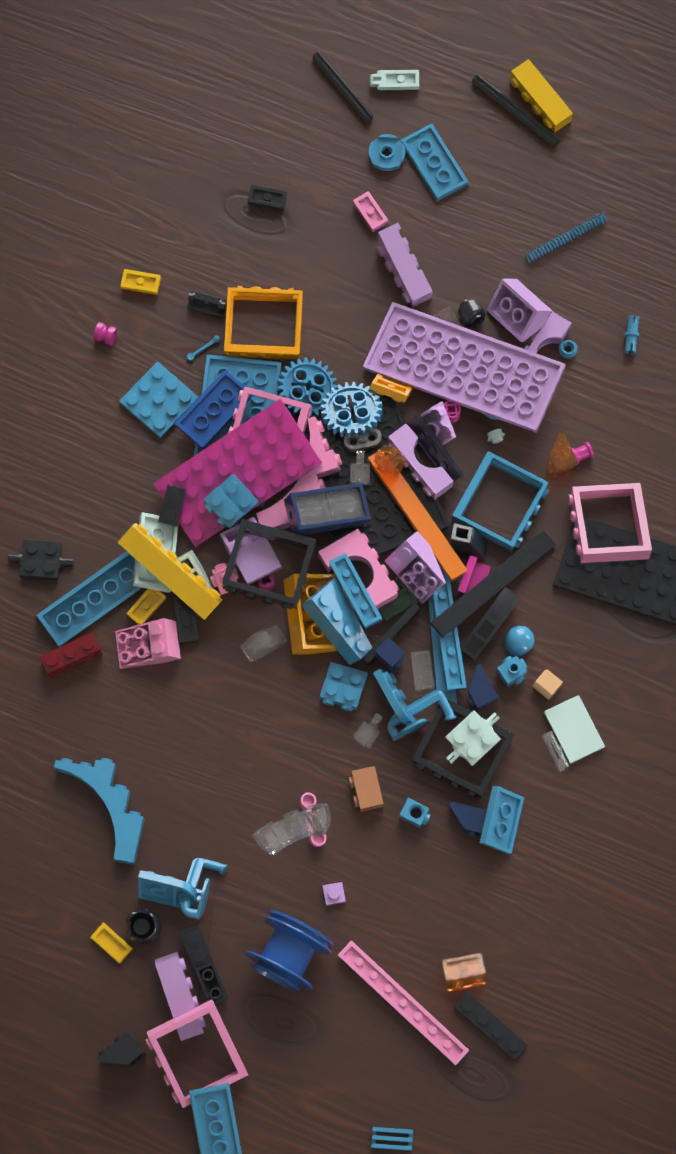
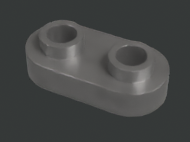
(363, 441)

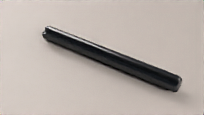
(515, 110)

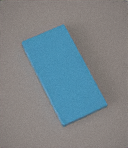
(434, 162)
(215, 1120)

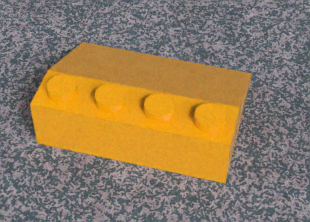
(304, 633)

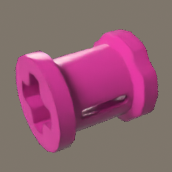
(583, 452)
(268, 586)

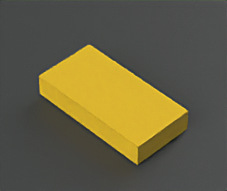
(111, 943)

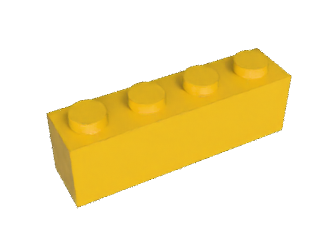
(541, 96)

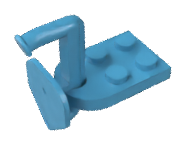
(404, 713)
(176, 892)

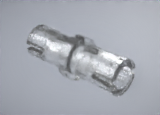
(549, 739)

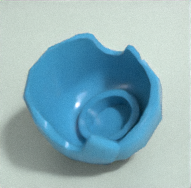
(519, 640)

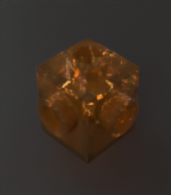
(389, 460)

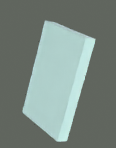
(574, 729)

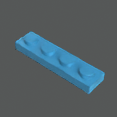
(355, 590)

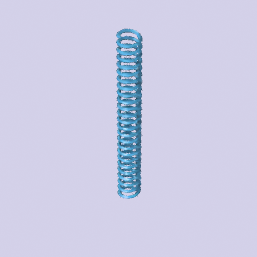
(565, 236)

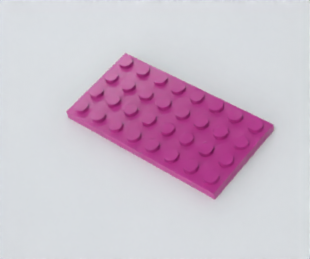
(262, 453)

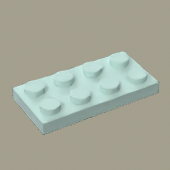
(168, 536)

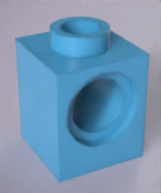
(412, 805)

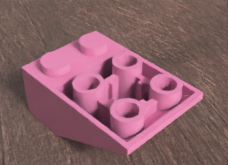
(148, 644)

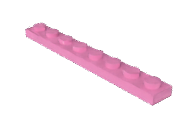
(403, 1003)

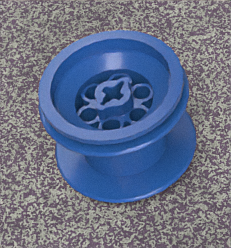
(289, 951)

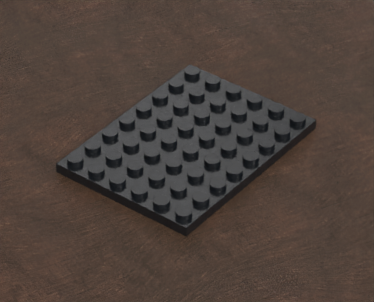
(388, 524)

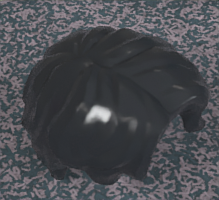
(143, 926)

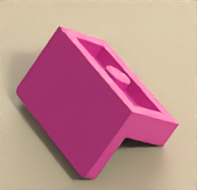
(474, 575)

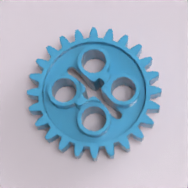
(309, 371)
(369, 407)

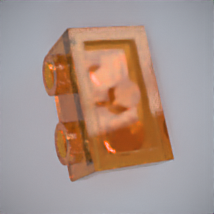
(464, 972)

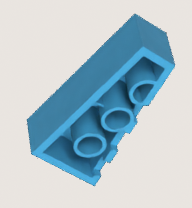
(337, 620)

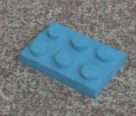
(502, 820)

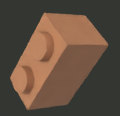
(367, 789)

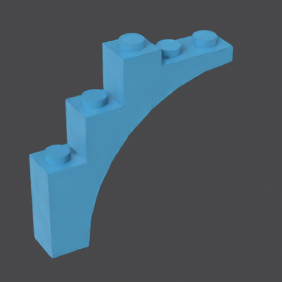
(100, 779)

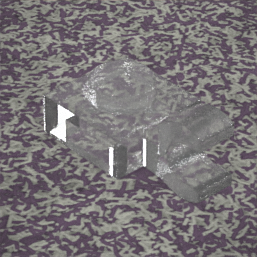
(360, 472)
(367, 732)

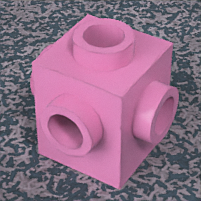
(218, 574)

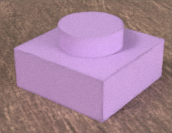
(334, 893)

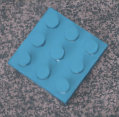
(158, 400)

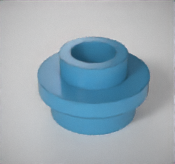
(570, 344)

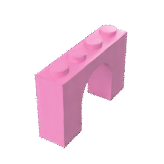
(356, 547)

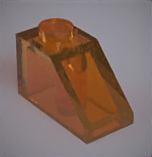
(561, 456)

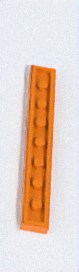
(421, 522)

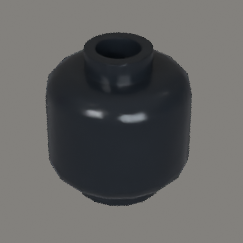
(471, 312)

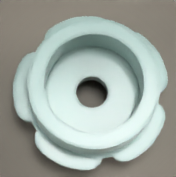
(495, 436)

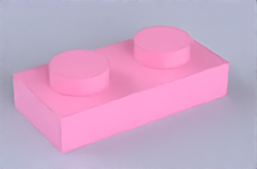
(370, 211)

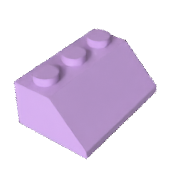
(518, 309)

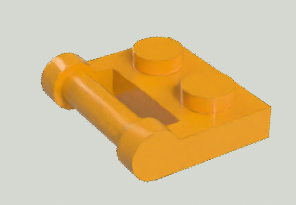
(391, 388)

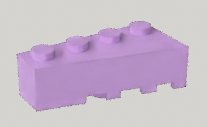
(403, 265)
(178, 993)

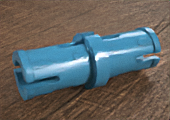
(631, 335)

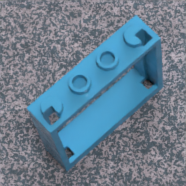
(519, 473)

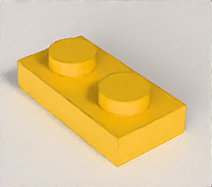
(140, 282)
(146, 606)

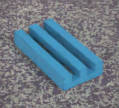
(392, 1130)

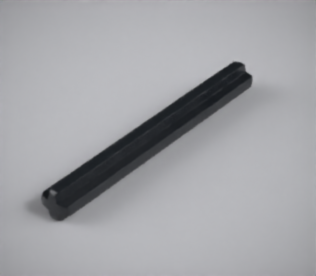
(342, 86)

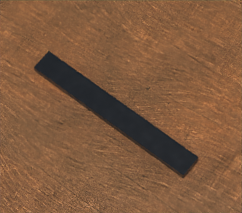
(492, 584)

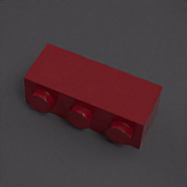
(71, 655)

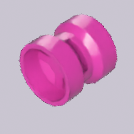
(105, 334)
(454, 413)

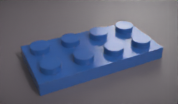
(211, 410)

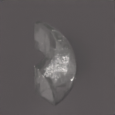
(293, 827)

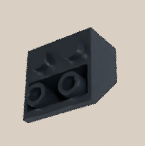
(123, 1053)

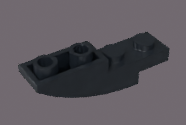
(490, 623)
(203, 964)

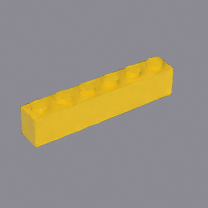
(169, 570)

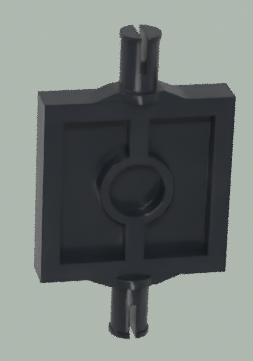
(40, 559)

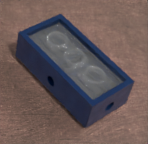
(327, 509)

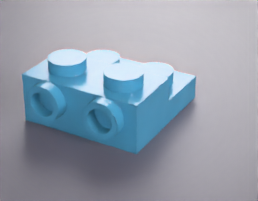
(230, 501)
(343, 687)

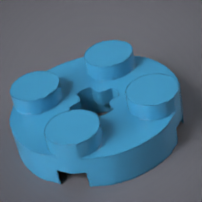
(383, 162)

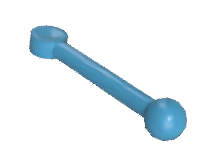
(191, 356)

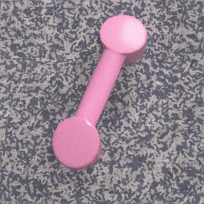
(306, 800)

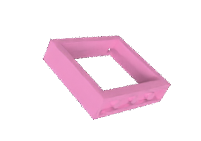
(243, 398)
(612, 553)
(153, 1034)

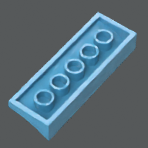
(90, 599)

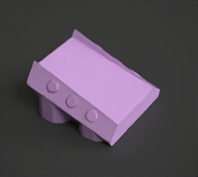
(439, 423)

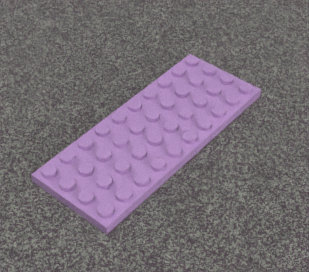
(464, 367)

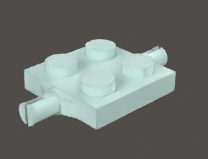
(472, 738)

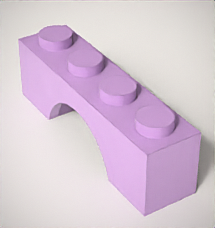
(552, 332)
(434, 480)

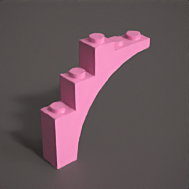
(276, 515)

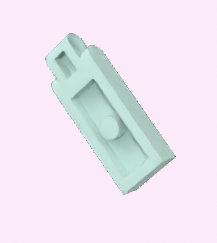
(395, 80)

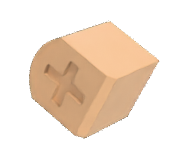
(547, 684)

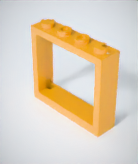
(258, 351)

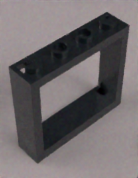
(276, 535)
(455, 781)

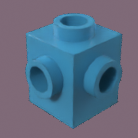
(507, 675)

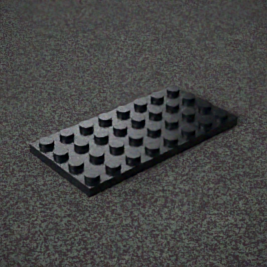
(633, 585)

